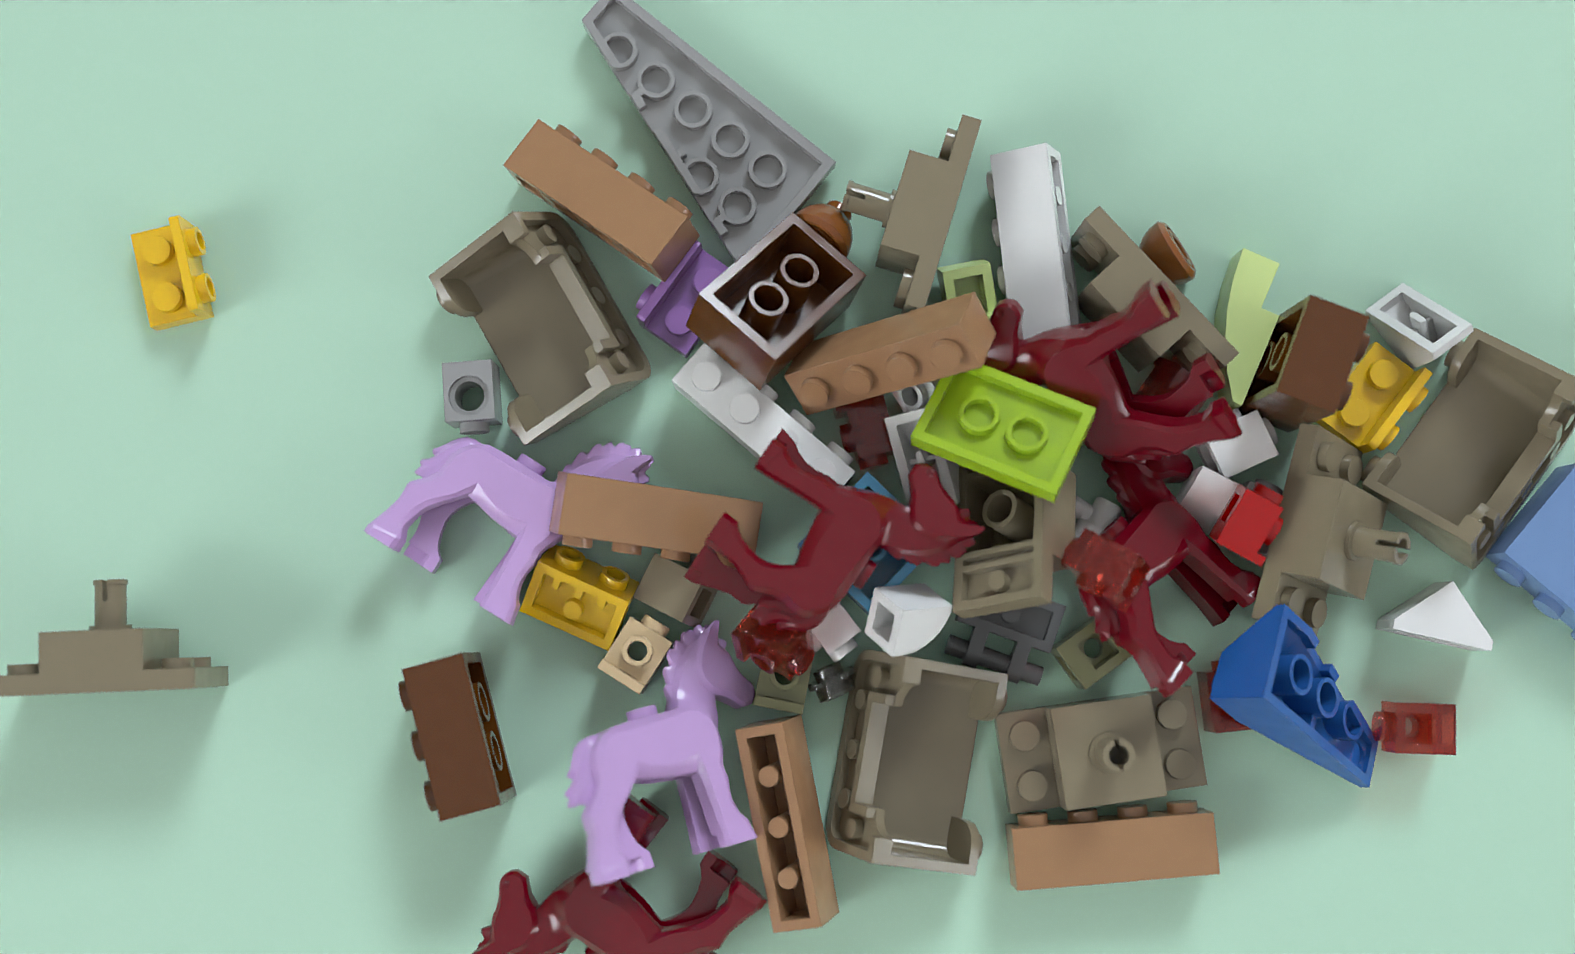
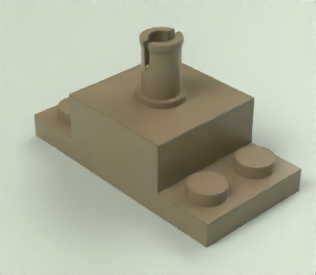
(917, 212)
(1122, 271)
(1326, 532)
(1017, 551)
(110, 656)
(1100, 751)

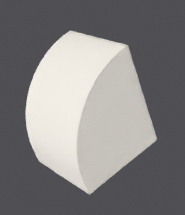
(1205, 496)
(906, 617)

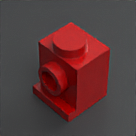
(1249, 521)

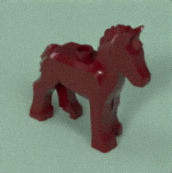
(1085, 367)
(839, 543)
(1171, 546)
(613, 914)

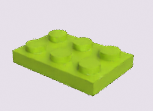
(1004, 429)

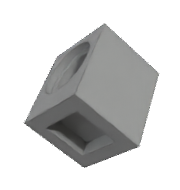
(459, 378)

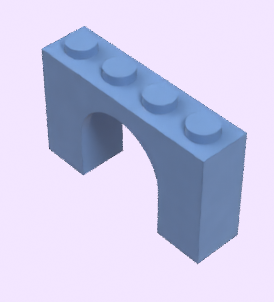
(1540, 547)

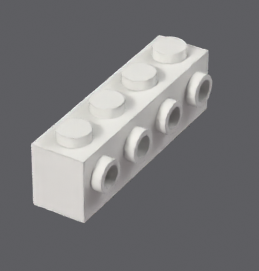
(1034, 236)
(753, 415)

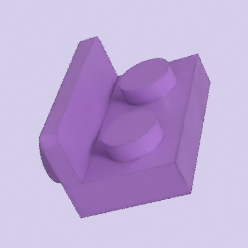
(669, 305)

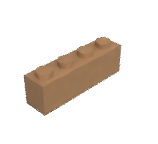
(603, 199)
(892, 354)
(645, 516)
(787, 823)
(1111, 847)

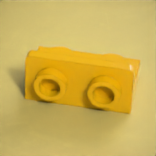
(173, 274)
(1379, 397)
(579, 595)

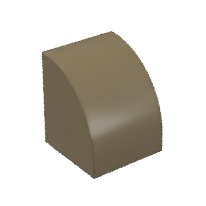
(672, 594)

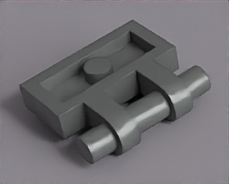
(1027, 627)

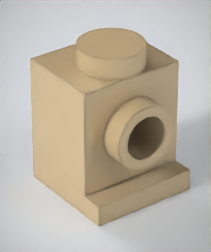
(635, 673)

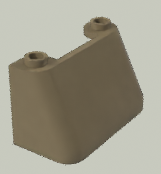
(543, 320)
(1477, 447)
(910, 762)

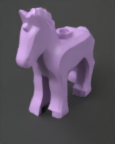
(508, 493)
(661, 748)

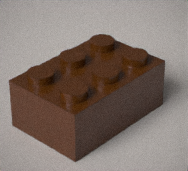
(775, 300)
(1307, 364)
(457, 735)

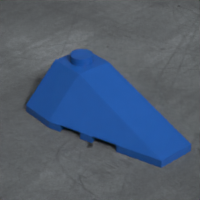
(1288, 695)

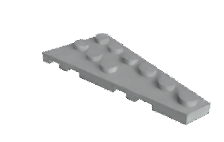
(723, 142)

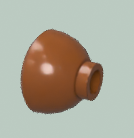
(830, 224)
(1168, 253)

